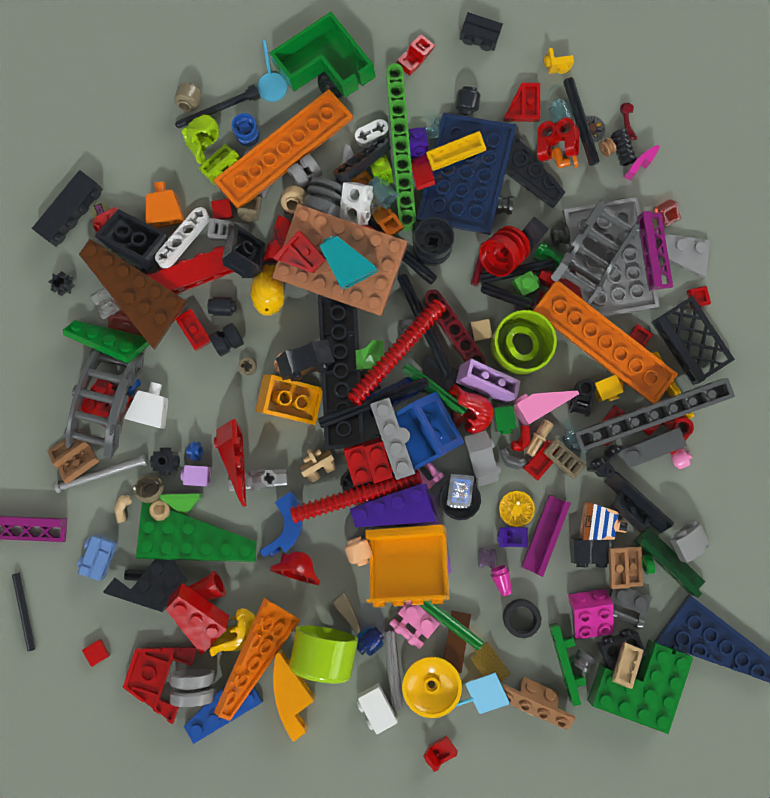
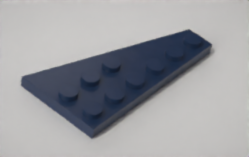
(708, 637)

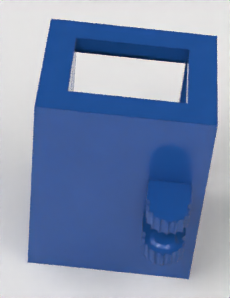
(429, 428)

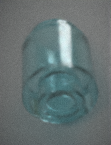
(559, 110)

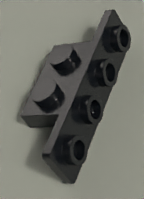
(635, 506)

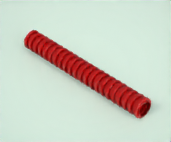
(396, 352)
(353, 496)

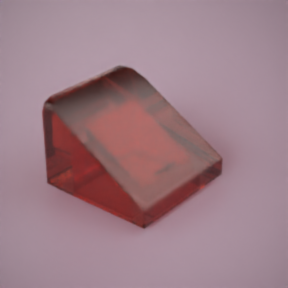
(669, 211)

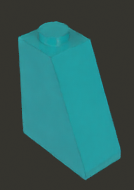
(346, 262)

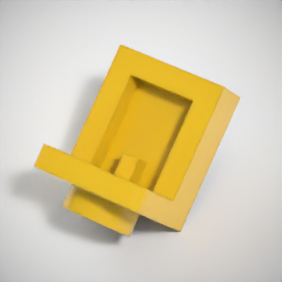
(559, 64)

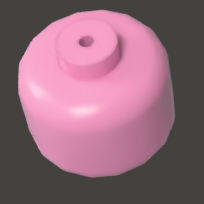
(681, 458)

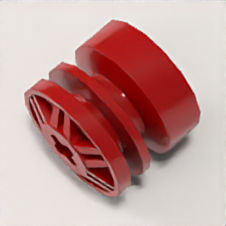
(504, 251)

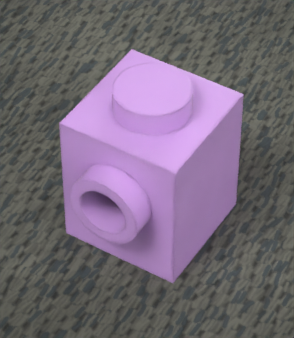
(196, 475)

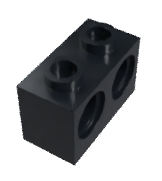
(617, 640)

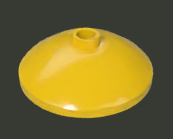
(432, 700)

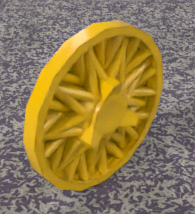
(516, 508)

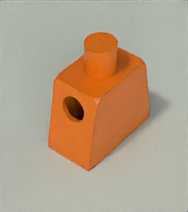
(163, 207)

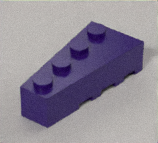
(402, 507)

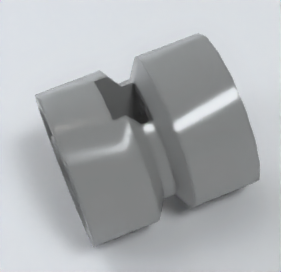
(298, 174)

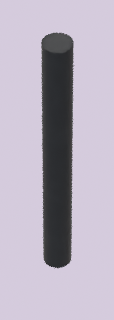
(23, 612)

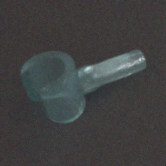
(434, 130)

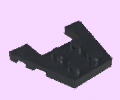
(153, 586)

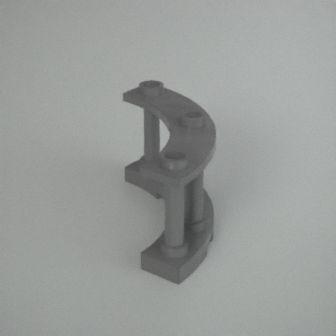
(577, 247)
(118, 401)

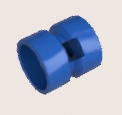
(245, 129)

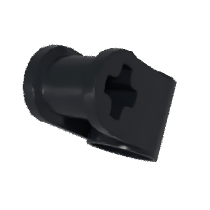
(583, 399)

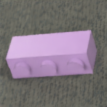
(488, 381)

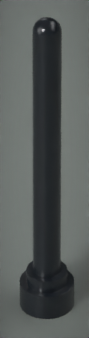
(251, 94)

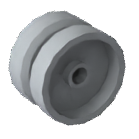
(192, 687)

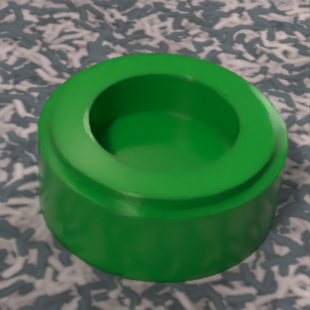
(648, 564)

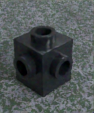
(171, 464)

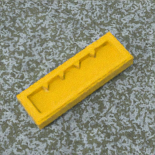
(456, 151)

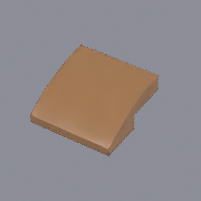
(73, 460)
(625, 567)

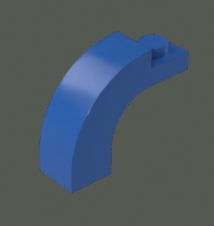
(291, 530)

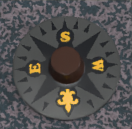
(596, 127)

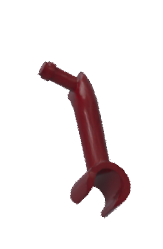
(625, 109)

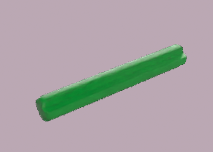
(446, 397)
(453, 624)

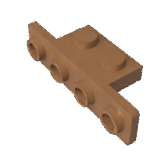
(539, 701)

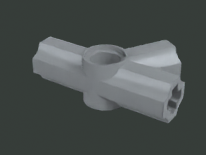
(263, 479)

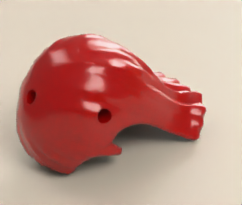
(479, 409)

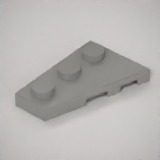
(688, 253)

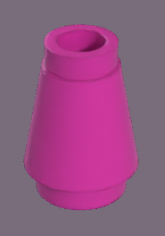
(501, 578)

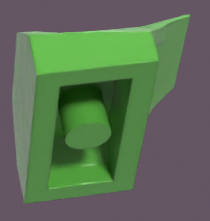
(369, 355)

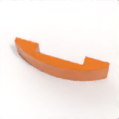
(384, 218)

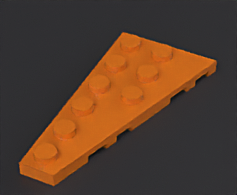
(264, 640)

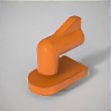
(563, 162)

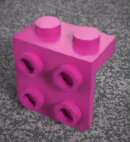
(592, 613)

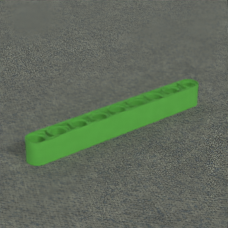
(400, 138)

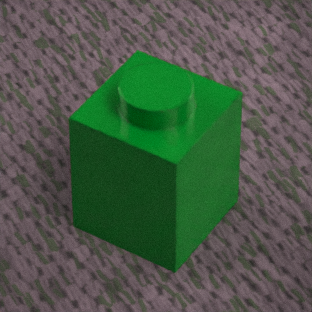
(504, 420)

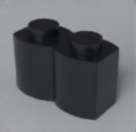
(590, 552)

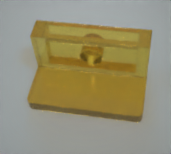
(489, 662)

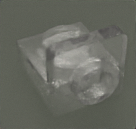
(105, 303)

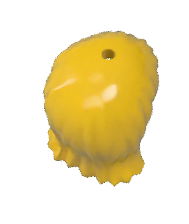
(267, 292)
(234, 636)

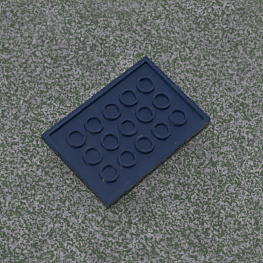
(470, 189)

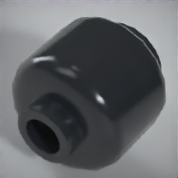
(467, 100)

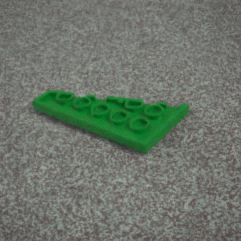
(189, 539)

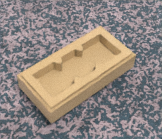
(627, 665)

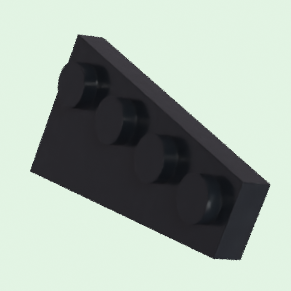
(531, 174)

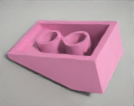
(537, 405)

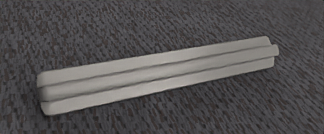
(393, 669)

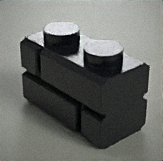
(480, 32)

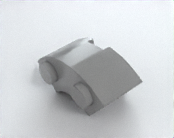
(482, 460)
(690, 541)

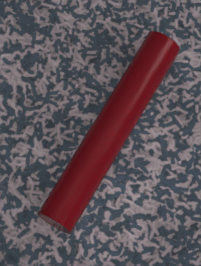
(476, 275)

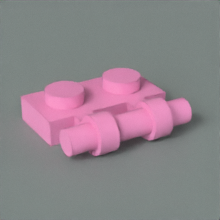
(419, 619)

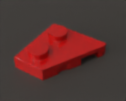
(301, 253)

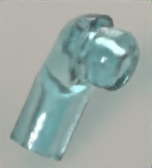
(570, 442)

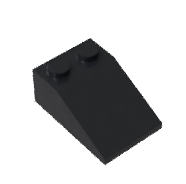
(132, 240)

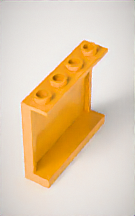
(408, 565)

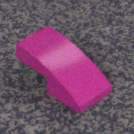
(644, 161)

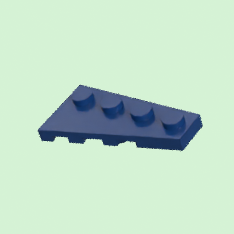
(207, 722)

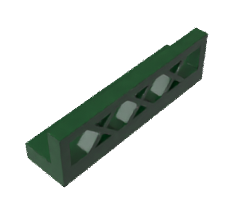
(670, 562)

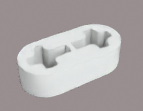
(369, 129)

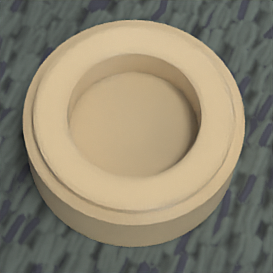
(159, 510)

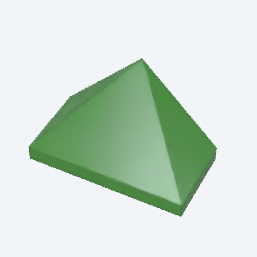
(182, 502)

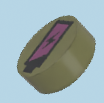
(99, 208)

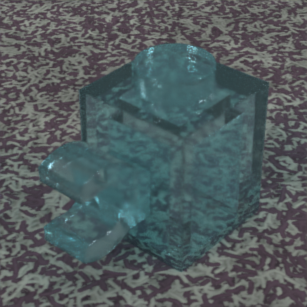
(383, 194)

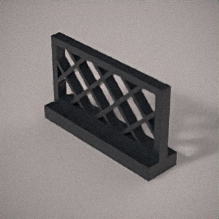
(681, 352)

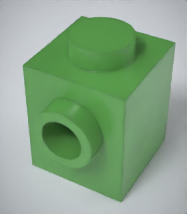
(526, 284)

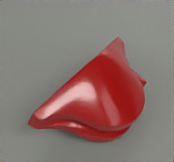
(297, 567)

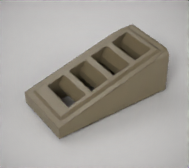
(575, 464)
(345, 608)

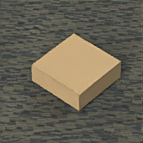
(481, 330)

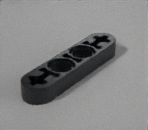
(362, 160)

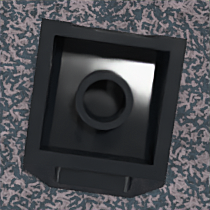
(243, 253)

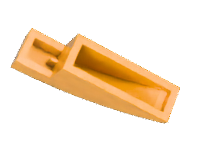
(290, 696)

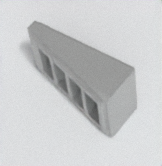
(222, 223)

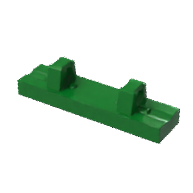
(571, 682)

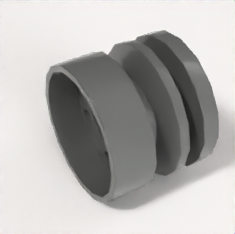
(324, 196)

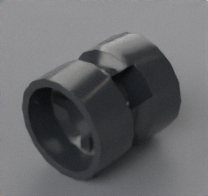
(226, 339)

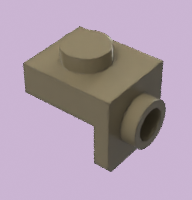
(250, 210)

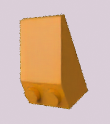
(289, 399)

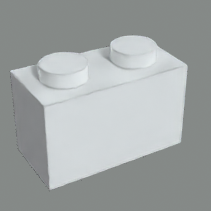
(377, 709)

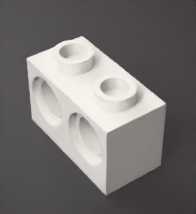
(351, 202)

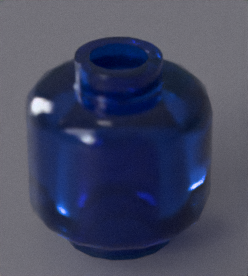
(370, 640)

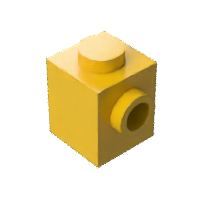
(608, 389)

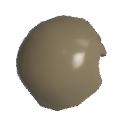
(148, 488)

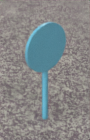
(271, 85)

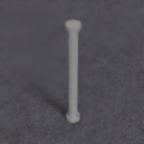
(60, 486)

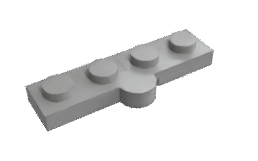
(393, 438)

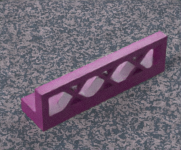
(651, 252)
(31, 522)
(545, 535)

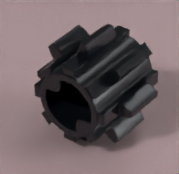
(61, 288)

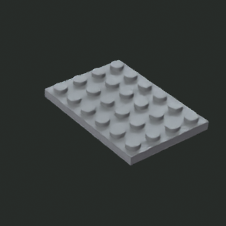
(627, 286)

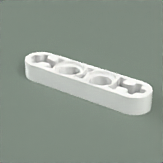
(197, 220)

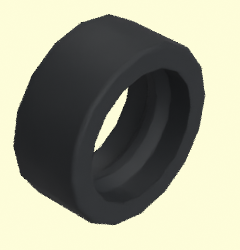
(529, 632)

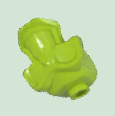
(199, 135)

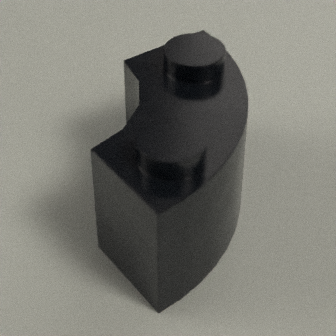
(305, 360)

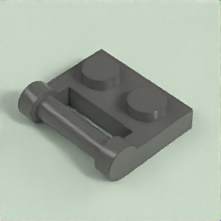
(632, 600)

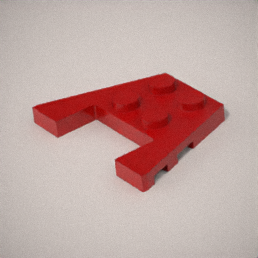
(149, 675)

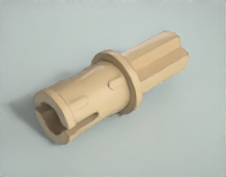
(539, 437)

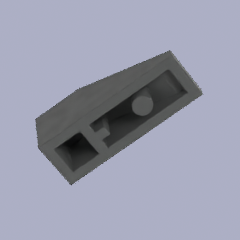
(653, 447)

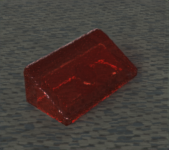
(121, 322)

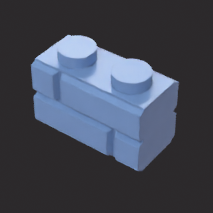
(97, 557)

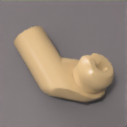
(120, 506)

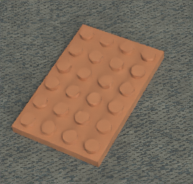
(377, 247)

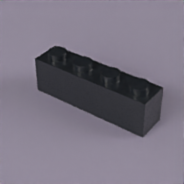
(67, 208)

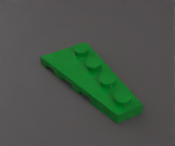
(112, 342)

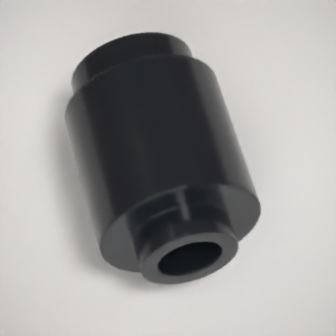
(221, 306)

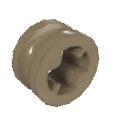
(243, 361)

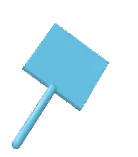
(486, 693)

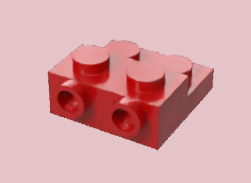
(368, 462)

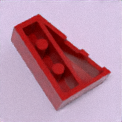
(197, 617)

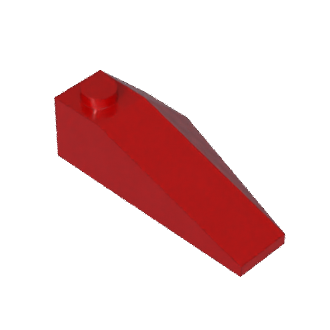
(231, 449)

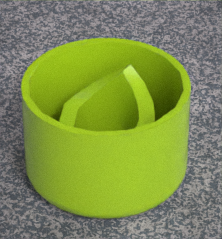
(537, 329)
(323, 654)

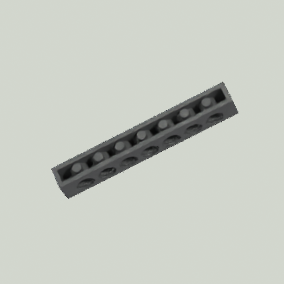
(653, 414)

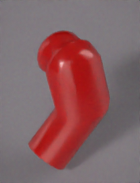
(523, 441)

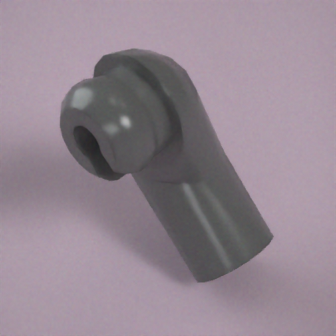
(510, 461)

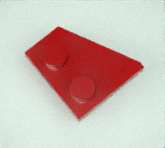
(525, 104)

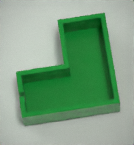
(320, 49)
(654, 692)

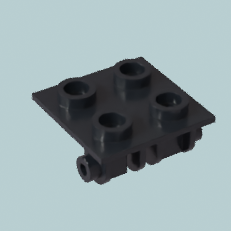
(602, 466)

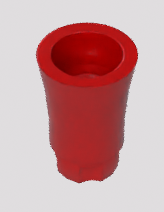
(209, 586)

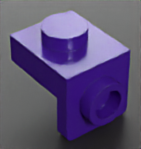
(418, 142)
(513, 537)

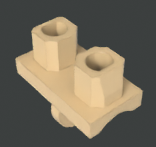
(315, 461)

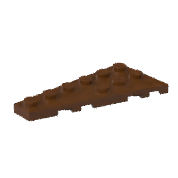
(141, 298)

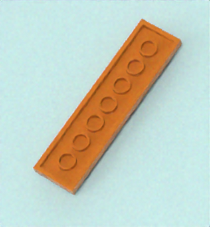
(283, 149)
(605, 342)

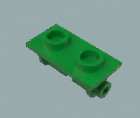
(546, 251)

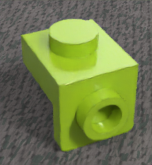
(382, 169)

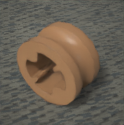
(607, 147)

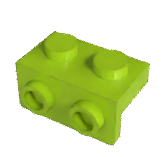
(219, 162)

